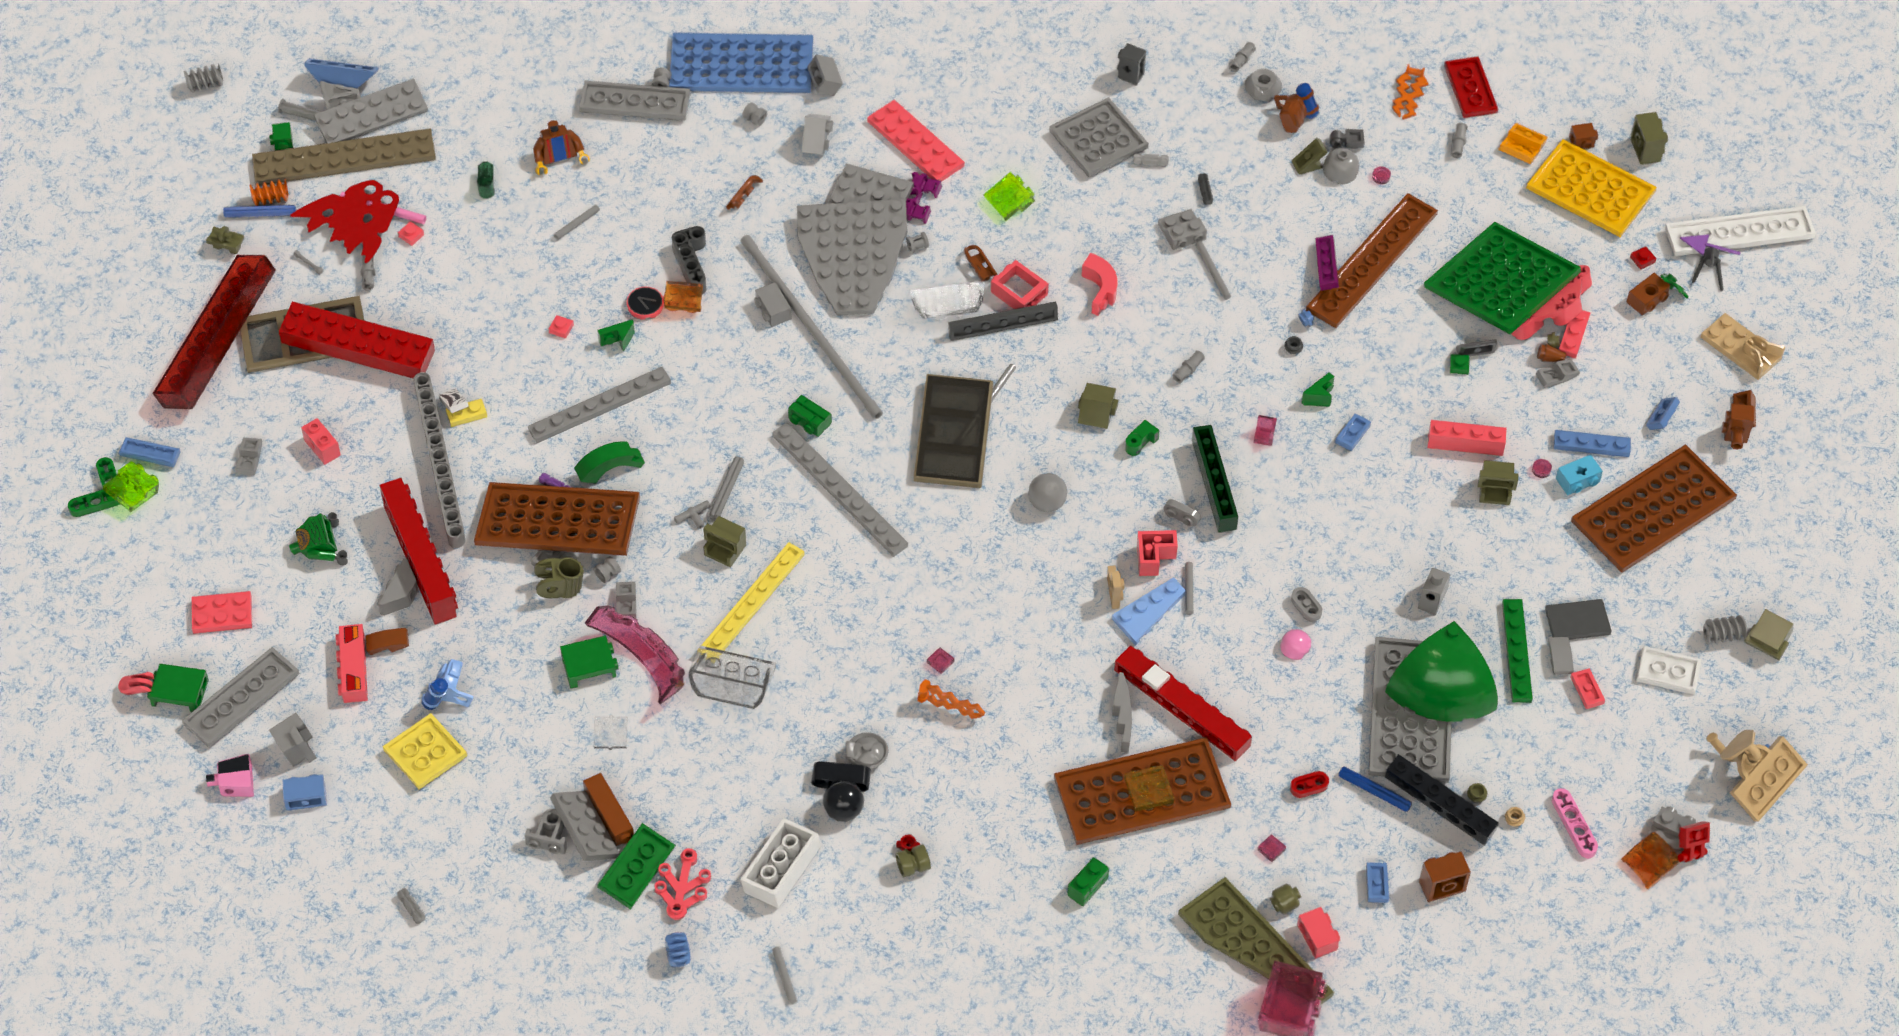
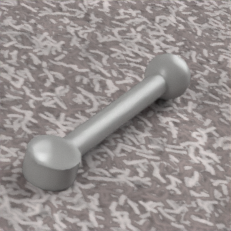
(297, 254)

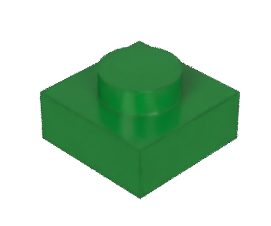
(1459, 364)

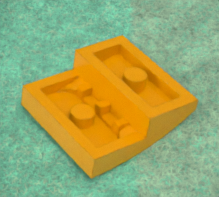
(1523, 143)

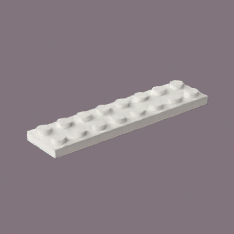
(1743, 229)

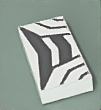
(453, 400)

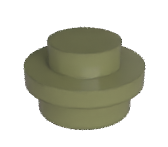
(1553, 340)
(1477, 793)

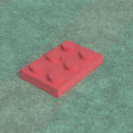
(221, 612)

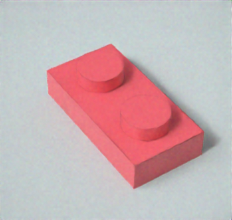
(1587, 688)

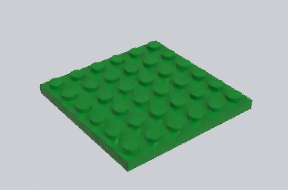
(1502, 277)

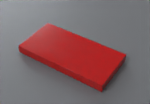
(1471, 87)

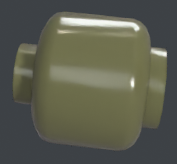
(1285, 898)

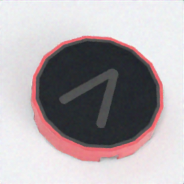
(645, 302)

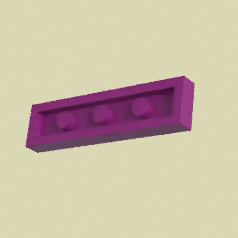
(1327, 262)

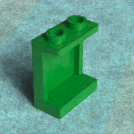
(588, 659)
(178, 686)

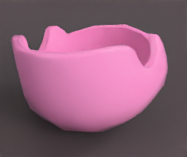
(1295, 644)

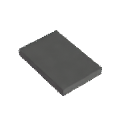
(1578, 619)

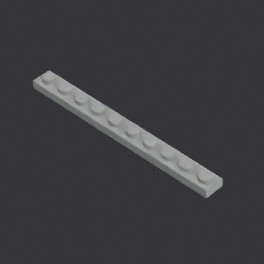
(840, 489)

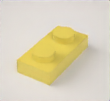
(475, 411)

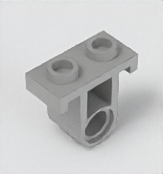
(548, 834)

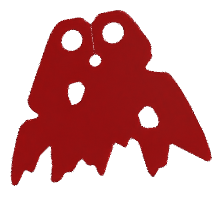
(349, 215)

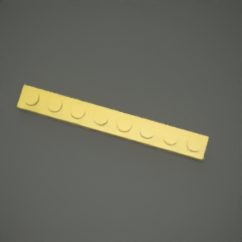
(754, 598)

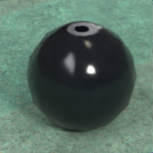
(843, 801)

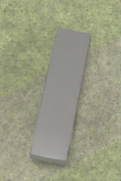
(1123, 709)

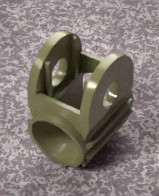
(563, 579)

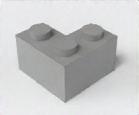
(815, 133)

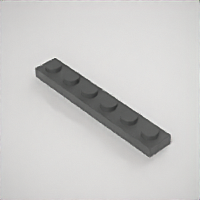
(1003, 321)

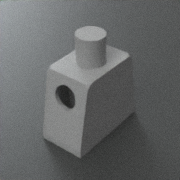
(1436, 584)

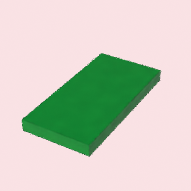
(636, 866)

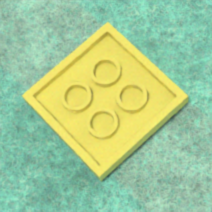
(425, 751)

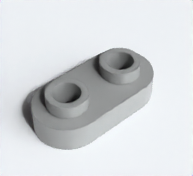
(1182, 512)
(1308, 604)

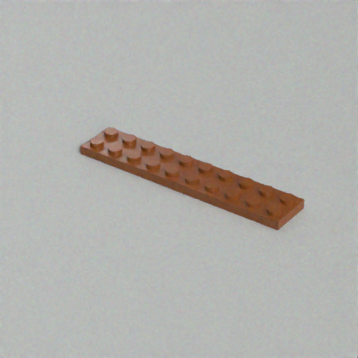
(1372, 260)

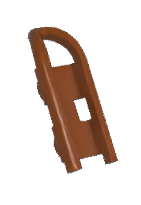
(746, 189)
(976, 262)

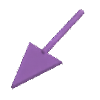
(1700, 242)

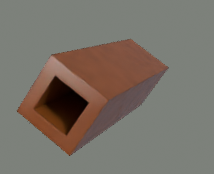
(608, 809)

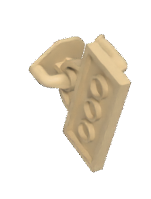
(1766, 776)

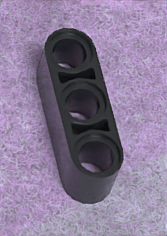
(828, 772)

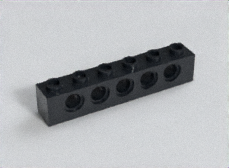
(1441, 799)

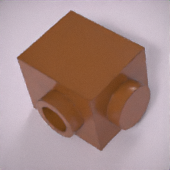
(1583, 135)

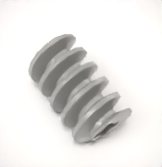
(204, 78)
(1724, 627)

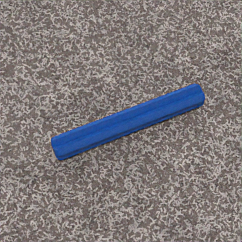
(259, 211)
(1375, 789)

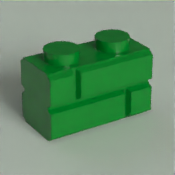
(809, 416)
(1088, 881)

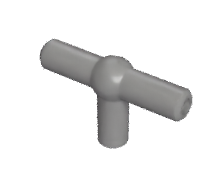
(693, 513)

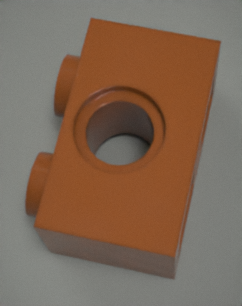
(1648, 294)

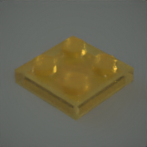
(1149, 788)

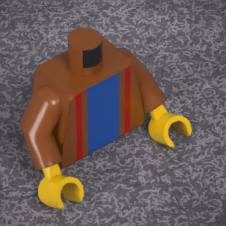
(556, 145)

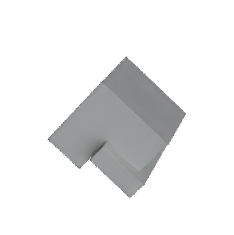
(292, 739)

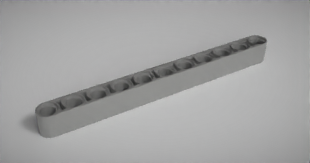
(439, 460)

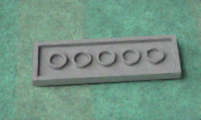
(634, 100)
(371, 112)
(240, 697)

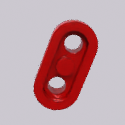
(1308, 784)

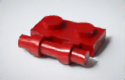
(1693, 835)

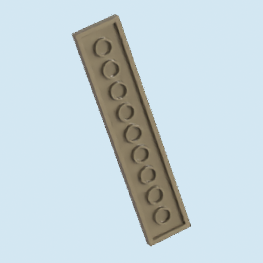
(344, 156)

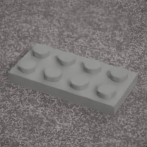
(584, 825)

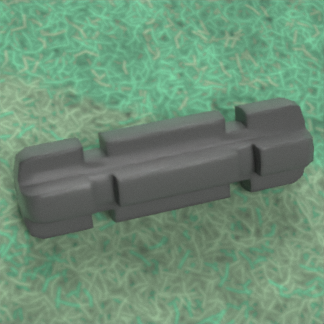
(1205, 189)

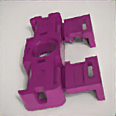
(921, 183)

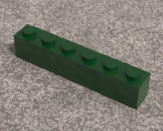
(1214, 478)

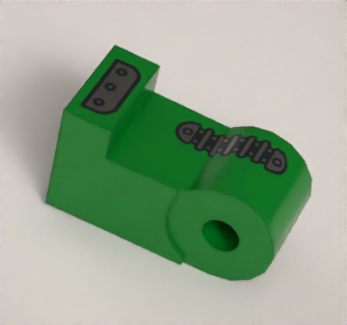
(1140, 437)

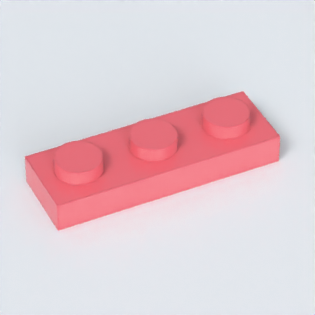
(1574, 334)

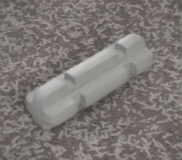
(1150, 159)
(411, 905)

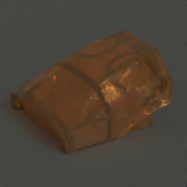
(1651, 859)

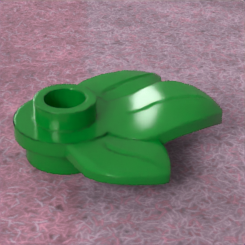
(1671, 280)

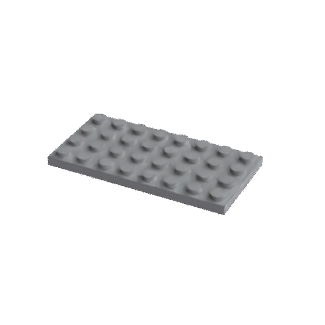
(1399, 729)

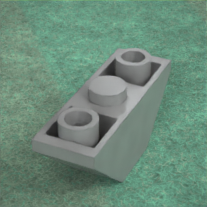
(399, 591)

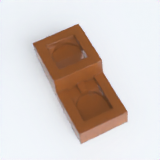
(387, 639)

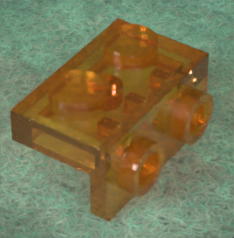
(683, 296)

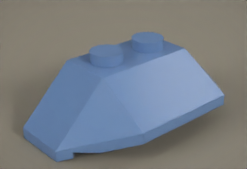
(340, 73)

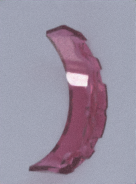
(644, 645)

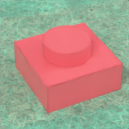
(411, 233)
(561, 326)

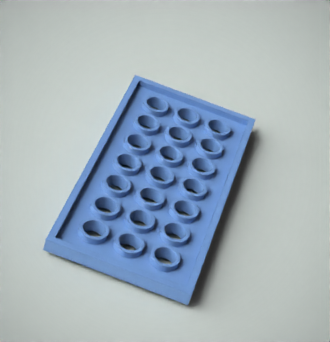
(732, 69)

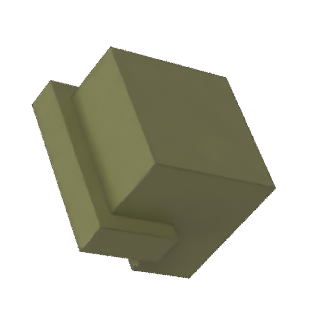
(1097, 405)
(1497, 482)
(724, 541)
(1770, 634)

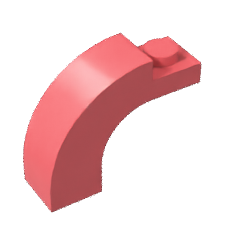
(1104, 275)

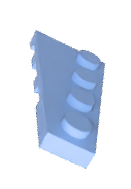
(1143, 613)

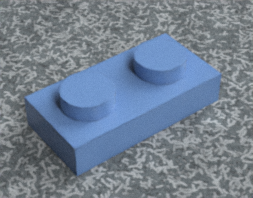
(1663, 413)
(1353, 432)
(1377, 882)

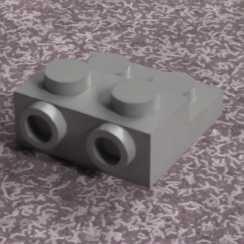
(1182, 229)
(1668, 825)

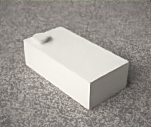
(780, 863)

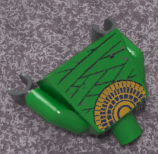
(317, 539)

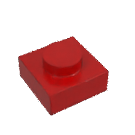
(1643, 257)

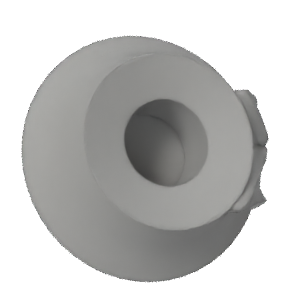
(1263, 84)
(867, 750)

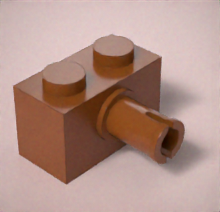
(1738, 424)

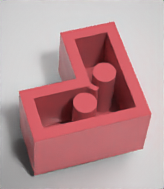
(1153, 547)

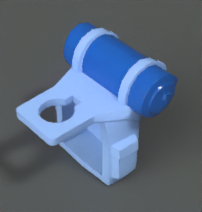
(445, 687)

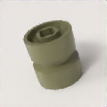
(913, 860)

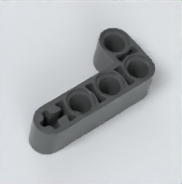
(684, 246)

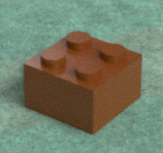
(1444, 876)

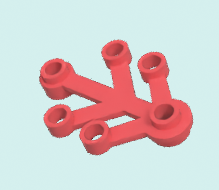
(682, 886)

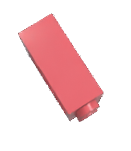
(1032, 298)

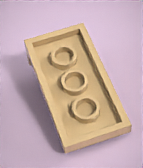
(1742, 346)

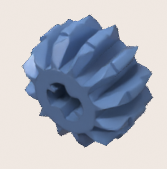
(677, 949)

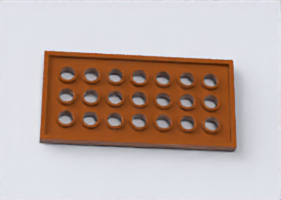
(1654, 497)
(550, 510)
(1141, 819)

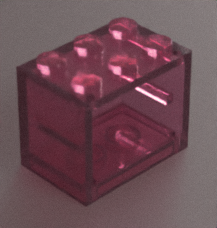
(1292, 1001)

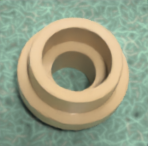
(1517, 812)

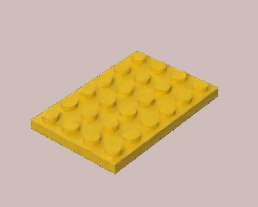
(1591, 188)

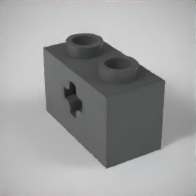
(1131, 64)

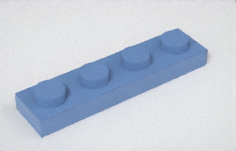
(1592, 443)

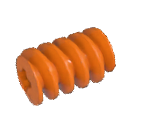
(269, 193)

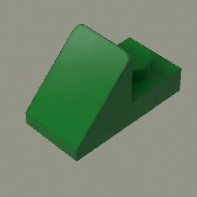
(619, 332)
(1318, 393)

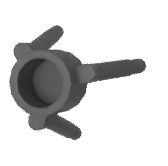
(1710, 258)

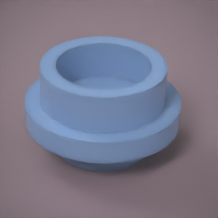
(1306, 318)

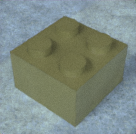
(1648, 138)

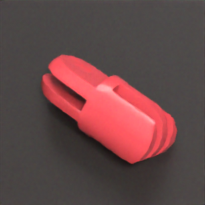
(136, 683)

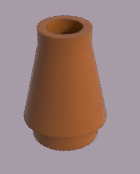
(1550, 354)

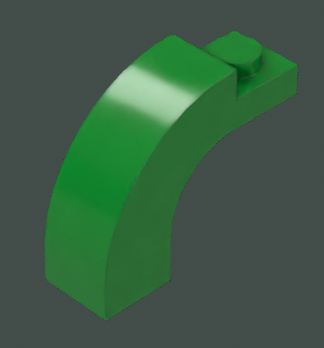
(606, 457)

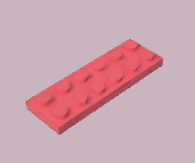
(915, 141)

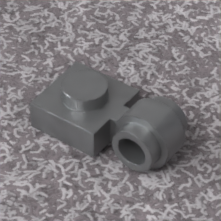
(1353, 138)

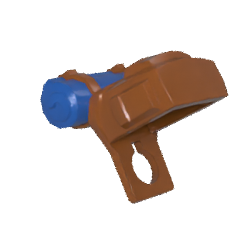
(1297, 107)

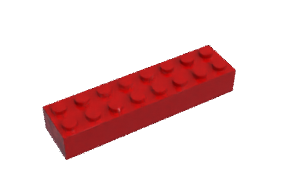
(356, 340)
(419, 550)

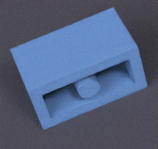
(304, 792)

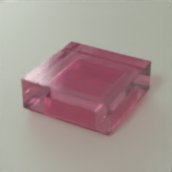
(940, 660)
(1271, 848)

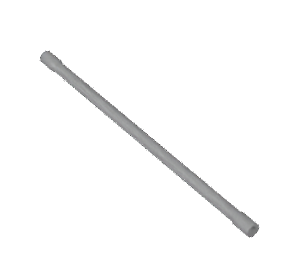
(869, 404)

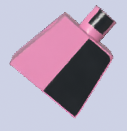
(233, 777)

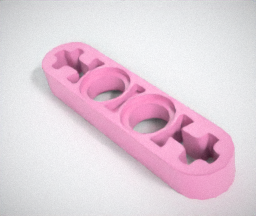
(1577, 822)

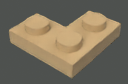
(1115, 585)

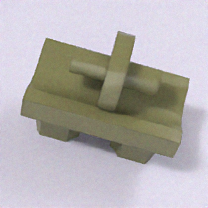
(226, 239)

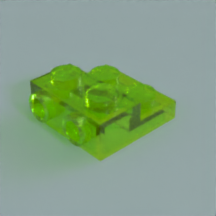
(1009, 196)
(132, 486)

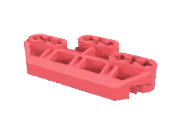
(1561, 307)

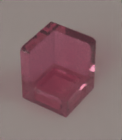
(1265, 430)

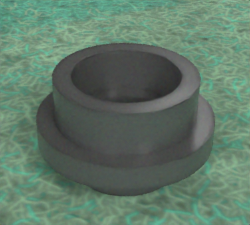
(1291, 342)

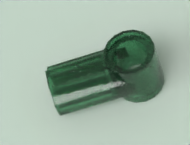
(486, 180)

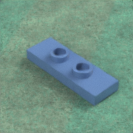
(149, 452)

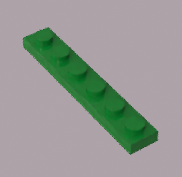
(1517, 651)

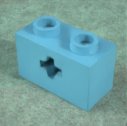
(1579, 475)

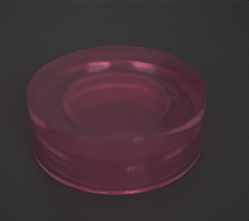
(1381, 175)
(1541, 468)

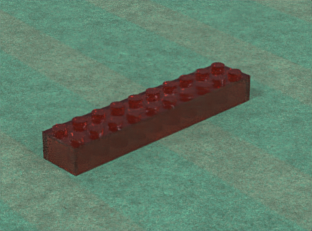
(214, 332)

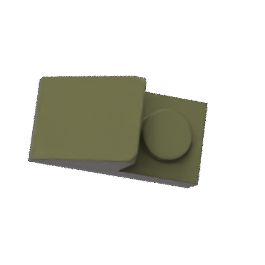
(1309, 158)

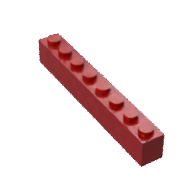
(1186, 705)

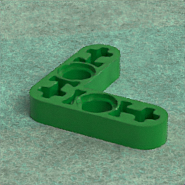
(81, 500)

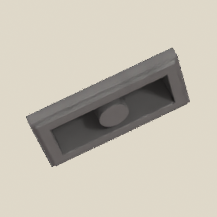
(1477, 348)

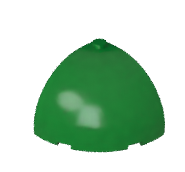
(1445, 678)

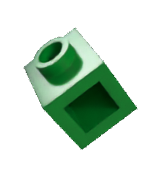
(281, 136)

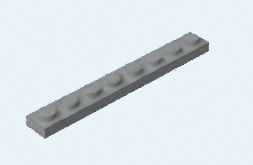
(599, 404)

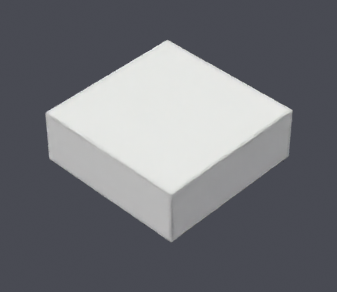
(1155, 677)

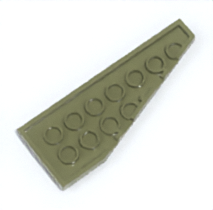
(1238, 930)

